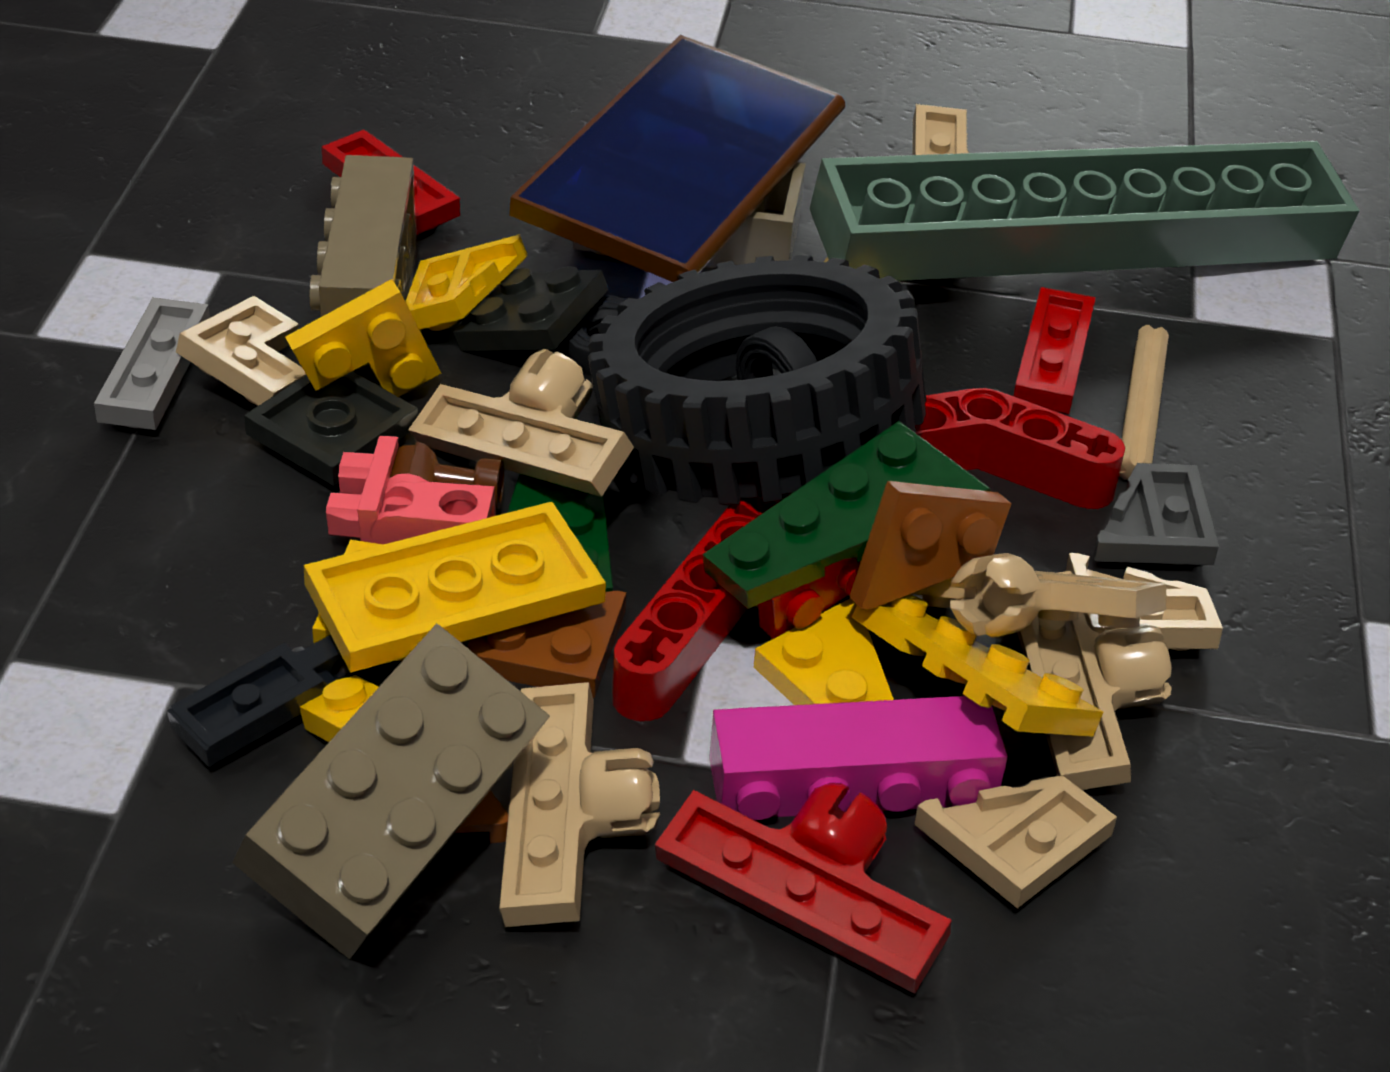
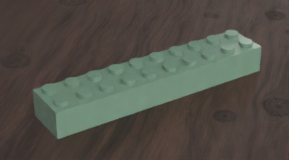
(1081, 209)

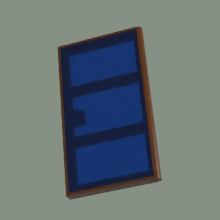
(677, 159)

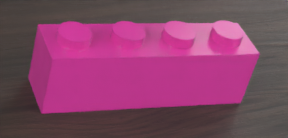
(887, 749)

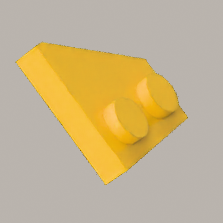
(825, 661)

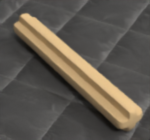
(1144, 398)

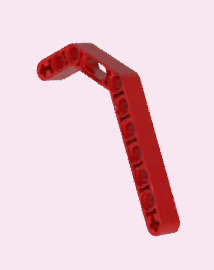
(970, 426)

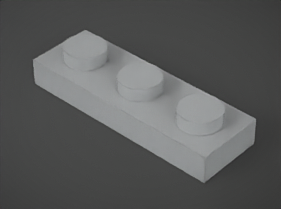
(149, 366)

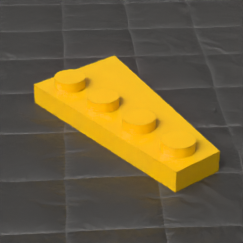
(990, 674)

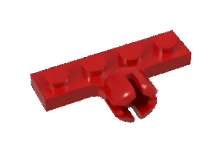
(811, 878)

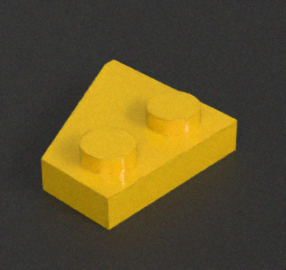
(458, 281)

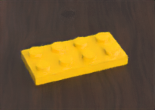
(462, 577)

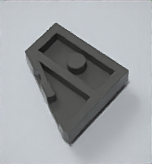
(1160, 519)

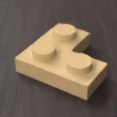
(243, 349)

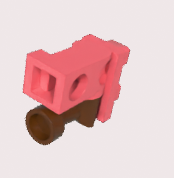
(409, 493)

